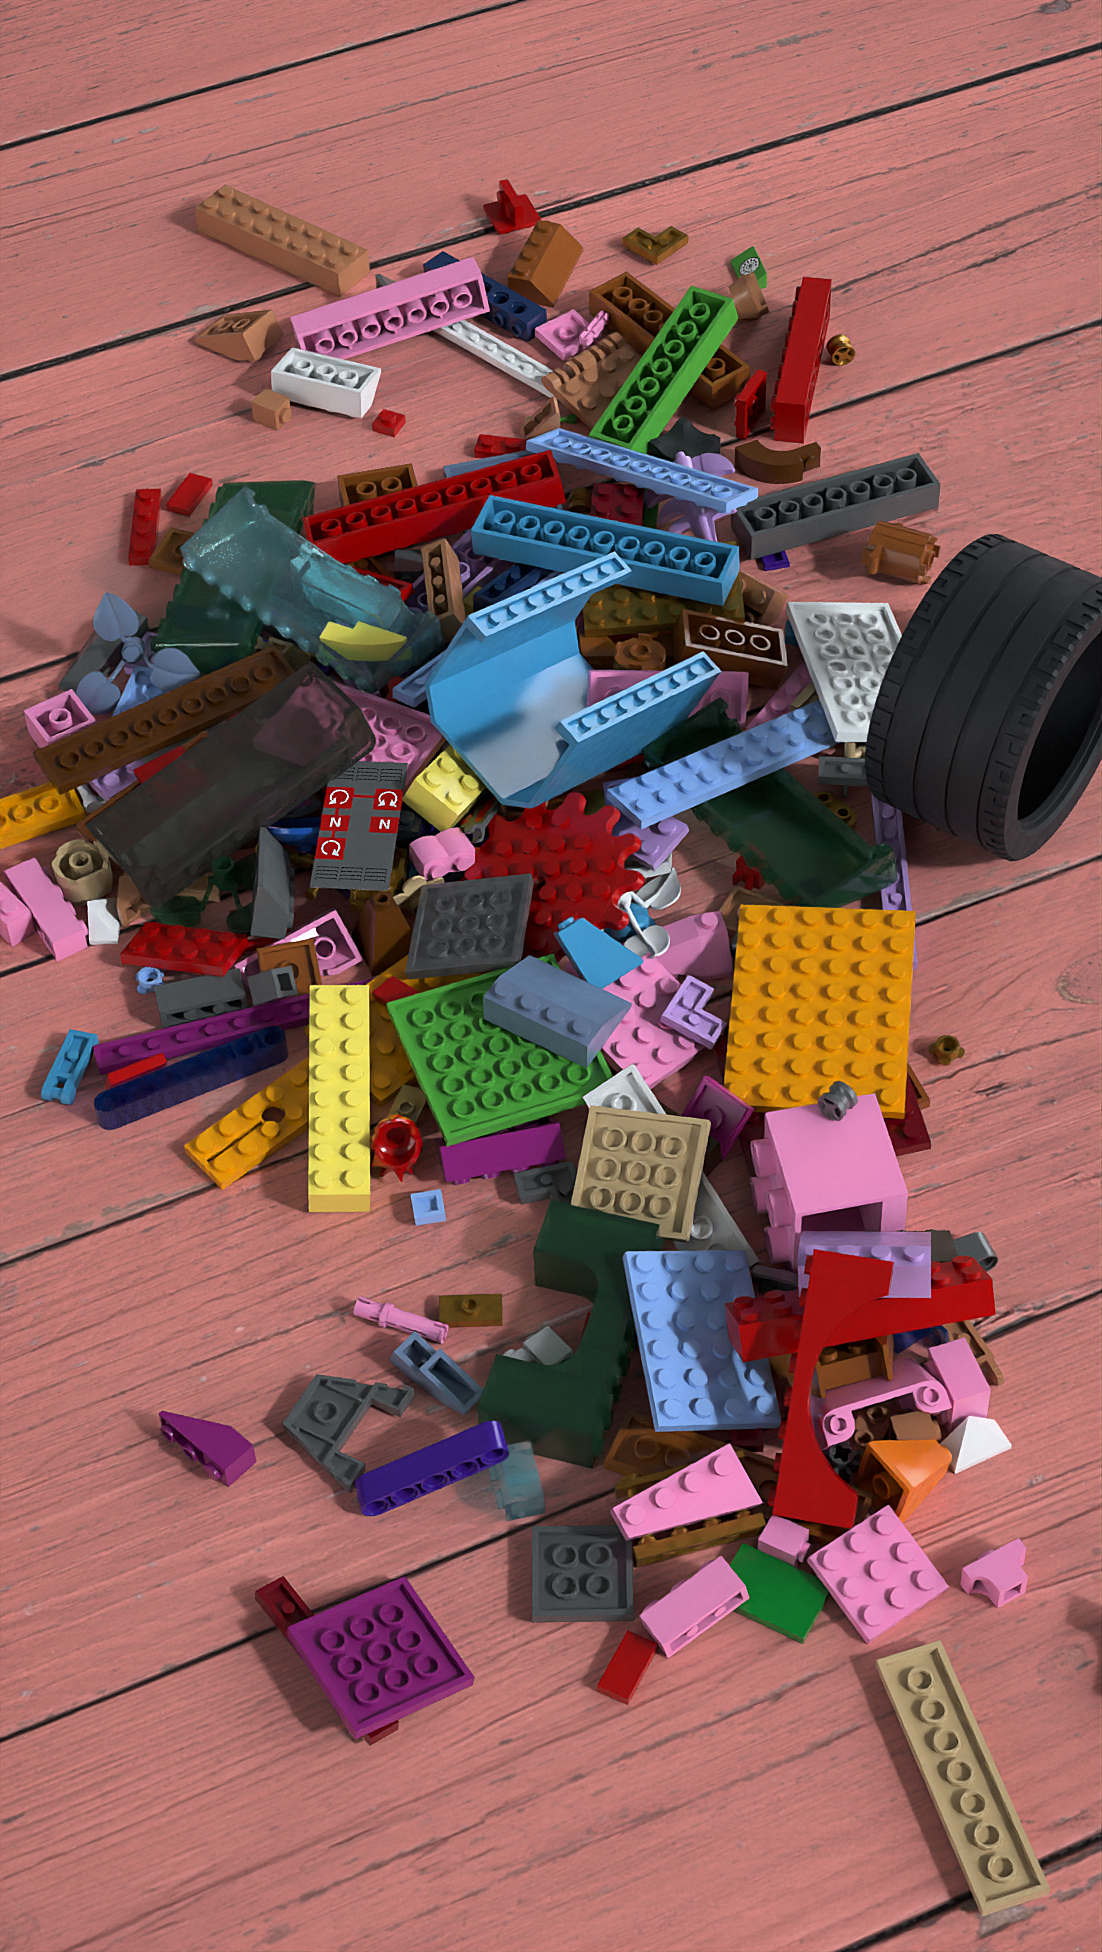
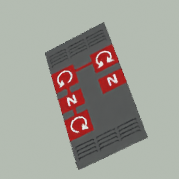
(359, 827)

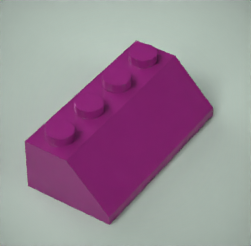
(503, 1150)

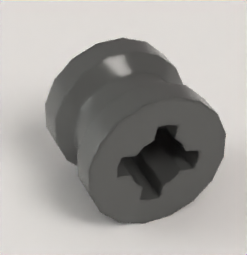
(837, 1100)

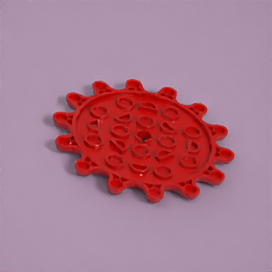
(575, 860)

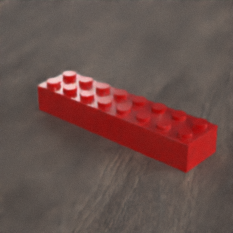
(801, 360)
(767, 1323)

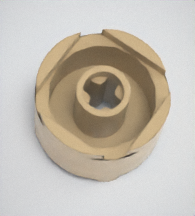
(82, 871)

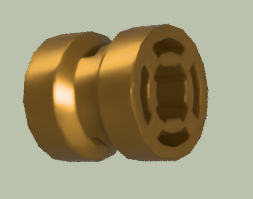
(580, 501)

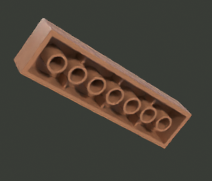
(282, 240)

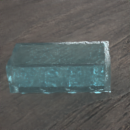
(352, 596)

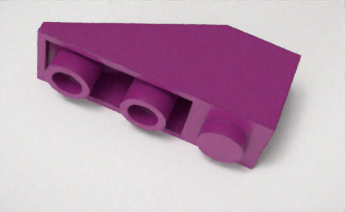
(215, 1445)

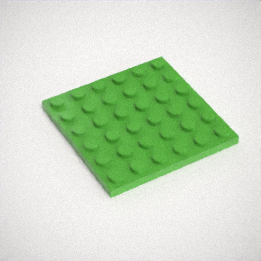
(478, 1072)

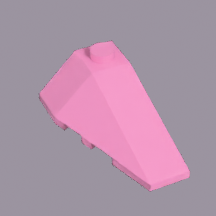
(332, 944)

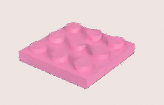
(877, 1574)

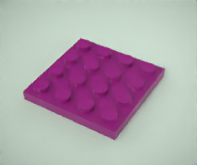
(380, 1657)

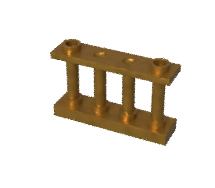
(681, 1540)

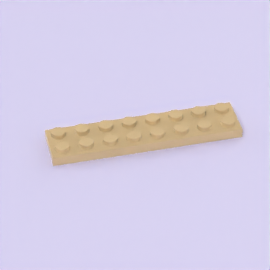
(962, 1778)

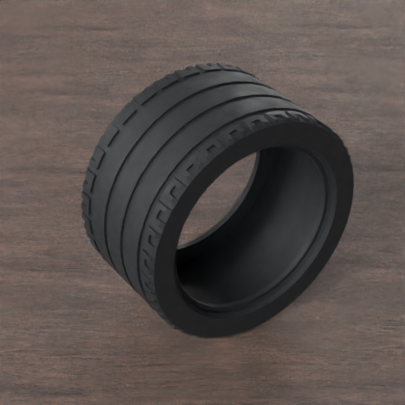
(993, 699)

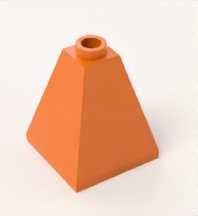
(902, 1473)

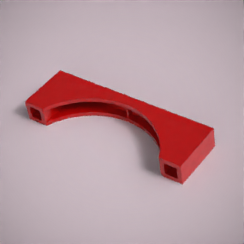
(806, 1481)

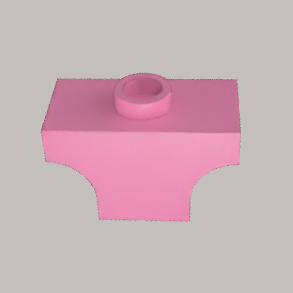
(997, 1574)

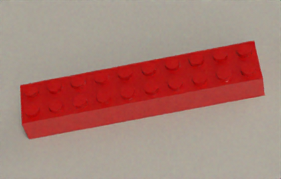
(431, 508)

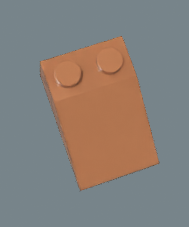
(242, 335)

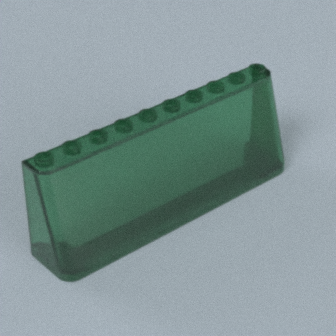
(203, 619)
(779, 824)

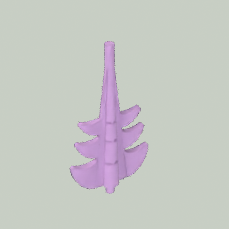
(695, 518)

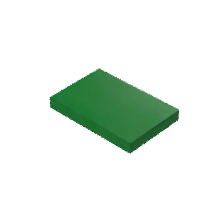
(778, 1593)

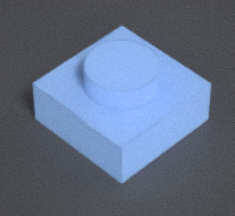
(428, 1207)

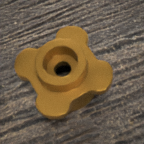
(947, 1049)

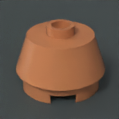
(748, 297)

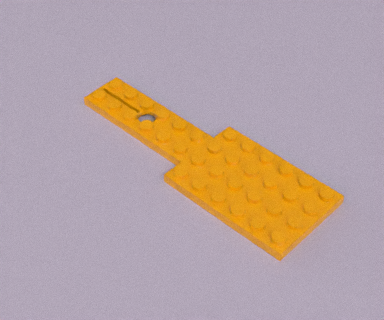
(290, 1092)

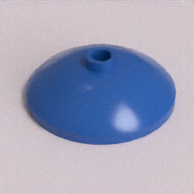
(297, 832)

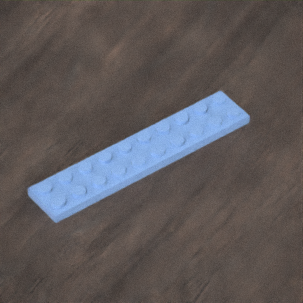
(644, 470)
(723, 766)

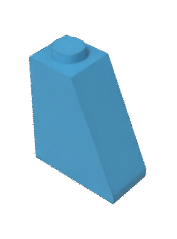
(594, 953)

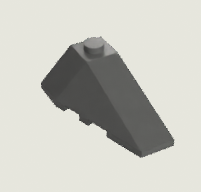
(98, 656)

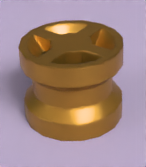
(840, 349)

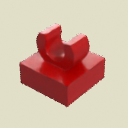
(750, 876)

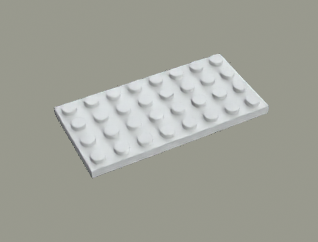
(846, 657)

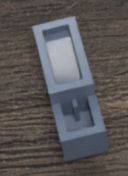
(436, 1374)

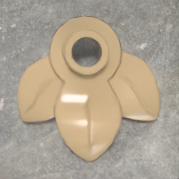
(411, 892)

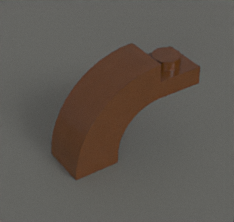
(776, 466)

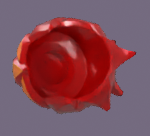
(396, 1145)

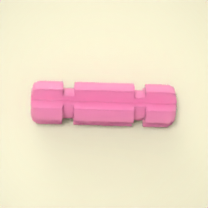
(594, 328)

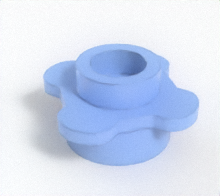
(148, 978)

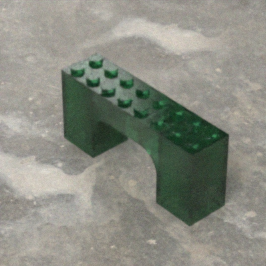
(571, 1402)

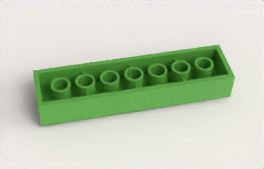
(667, 370)

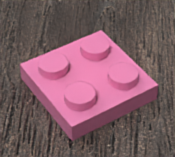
(562, 334)

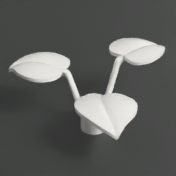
(658, 895)

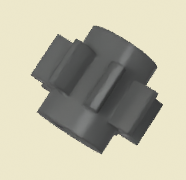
(843, 1460)

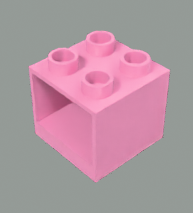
(825, 1176)

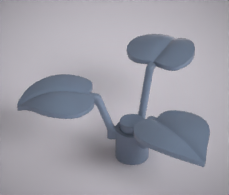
(115, 620)

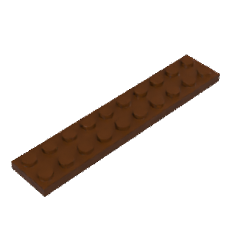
(161, 721)

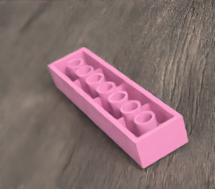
(393, 311)

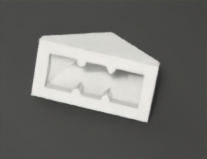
(103, 921)
(975, 1442)

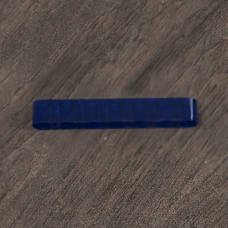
(191, 1077)

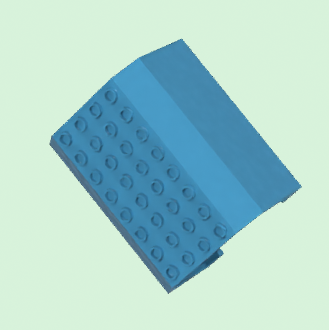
(520, 688)

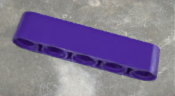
(431, 1468)

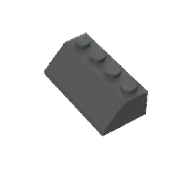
(272, 889)

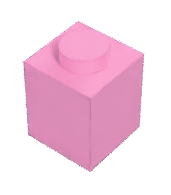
(785, 1541)

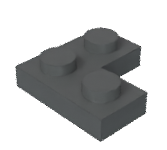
(546, 1182)

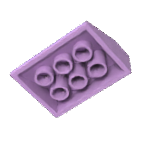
(907, 1249)

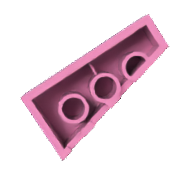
(696, 1493)

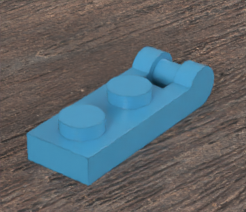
(69, 1066)

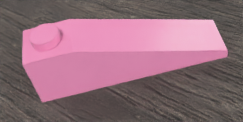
(698, 947)

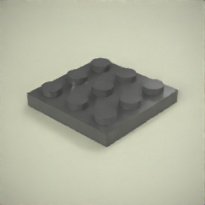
(581, 1574)

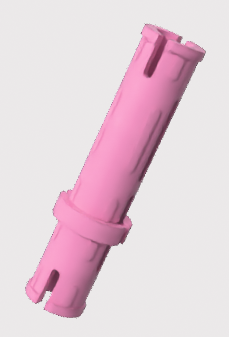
(393, 1317)

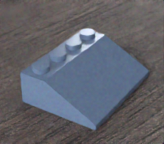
(554, 1009)

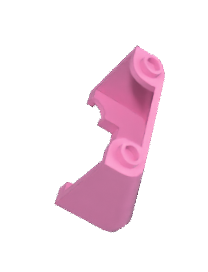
(911, 1388)

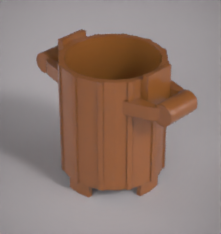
(900, 552)
(640, 654)

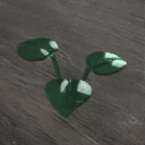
(226, 877)

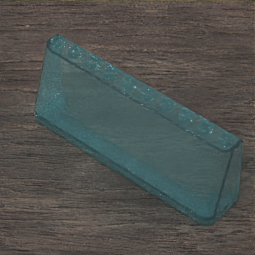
(257, 564)

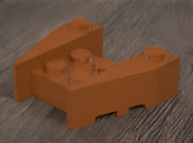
(843, 1364)

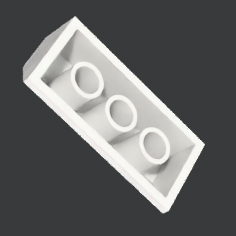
(326, 382)

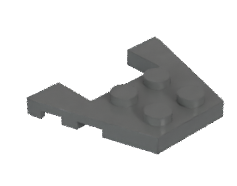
(330, 1414)

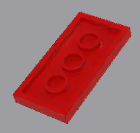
(184, 949)

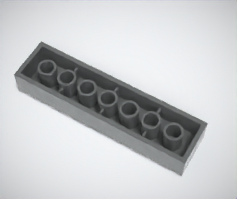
(835, 506)

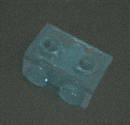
(518, 1483)

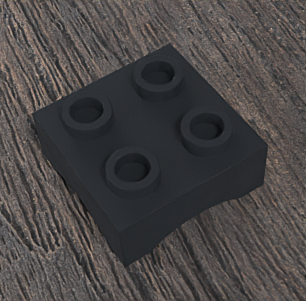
(686, 439)

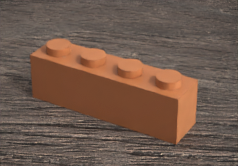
(444, 586)

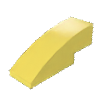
(362, 642)

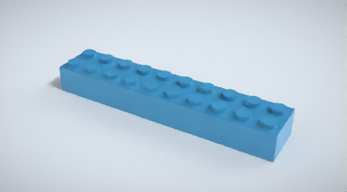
(568, 540)

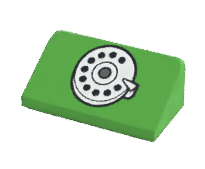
(750, 262)

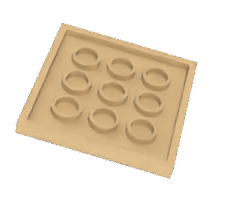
(642, 1167)

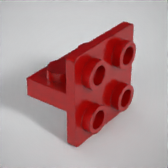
(510, 211)

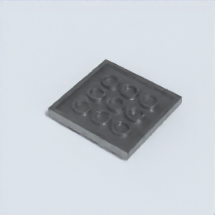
(470, 926)

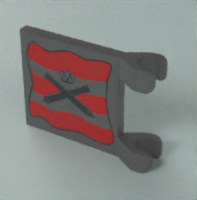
(478, 817)

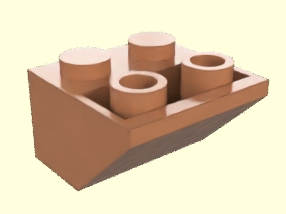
(760, 600)

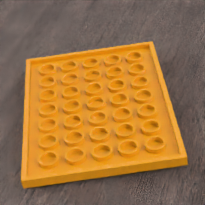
(820, 1004)

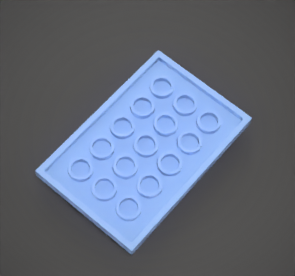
(684, 1342)

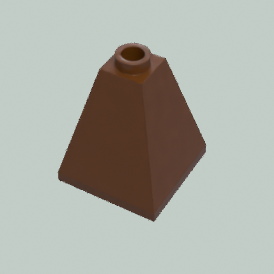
(382, 933)

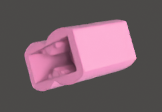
(442, 853)

